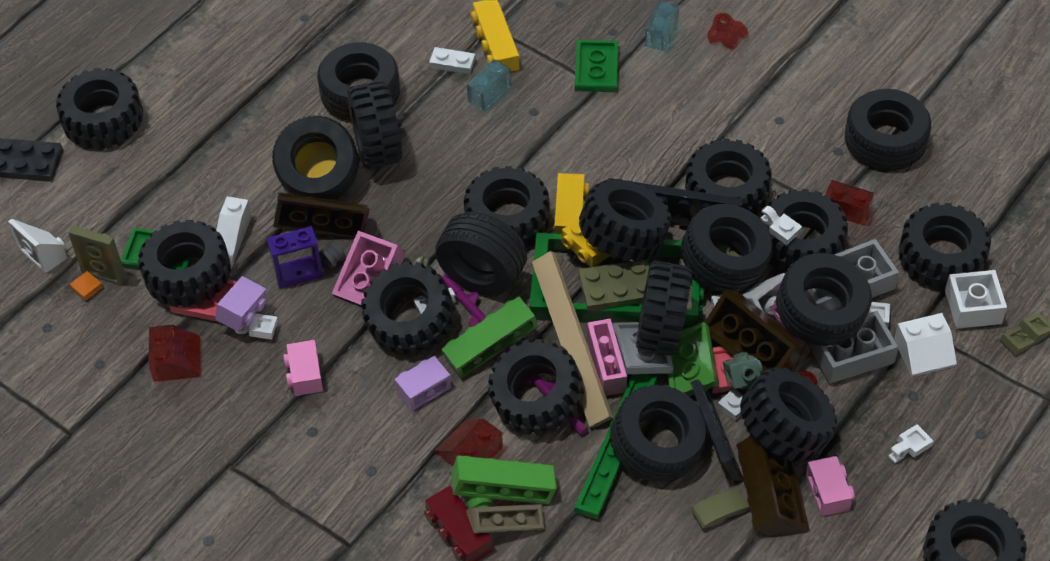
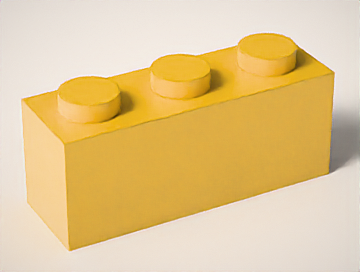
(569, 199)

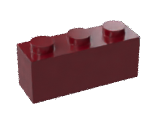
(453, 525)

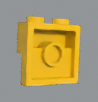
(573, 239)

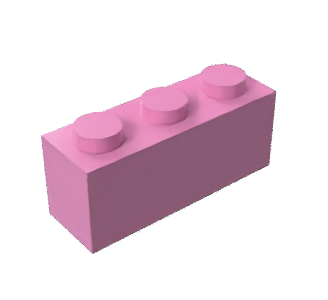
(607, 356)

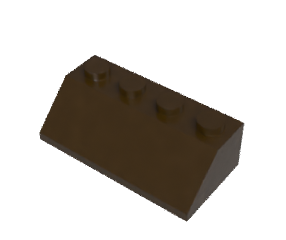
(324, 215)
(747, 329)
(771, 490)

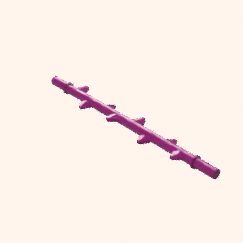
(478, 316)

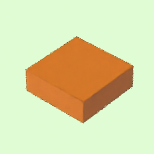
(86, 286)

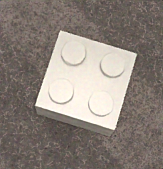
(975, 299)

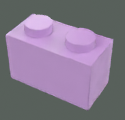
(241, 304)
(422, 383)

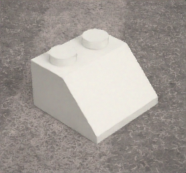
(926, 344)

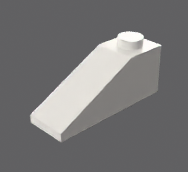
(233, 224)

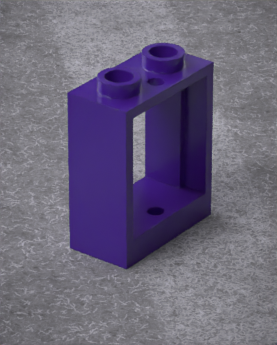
(309, 266)

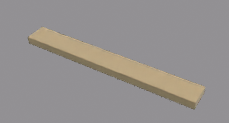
(572, 337)

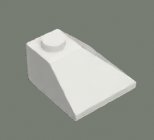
(38, 245)
(765, 294)

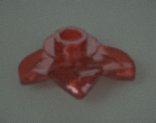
(726, 32)

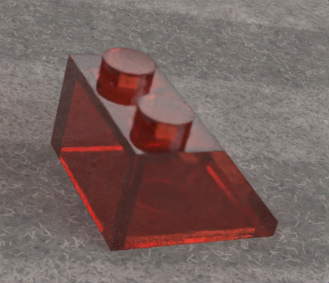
(173, 353)
(472, 439)

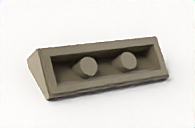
(506, 518)

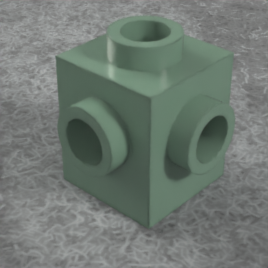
(742, 370)

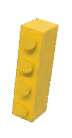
(495, 34)

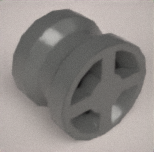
(332, 255)

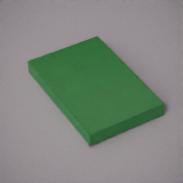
(596, 66)
(137, 238)

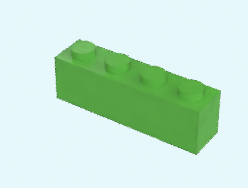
(489, 337)
(503, 479)

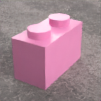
(304, 368)
(829, 486)

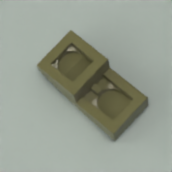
(1027, 334)
(718, 507)

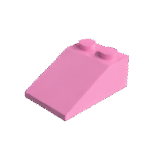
(364, 261)

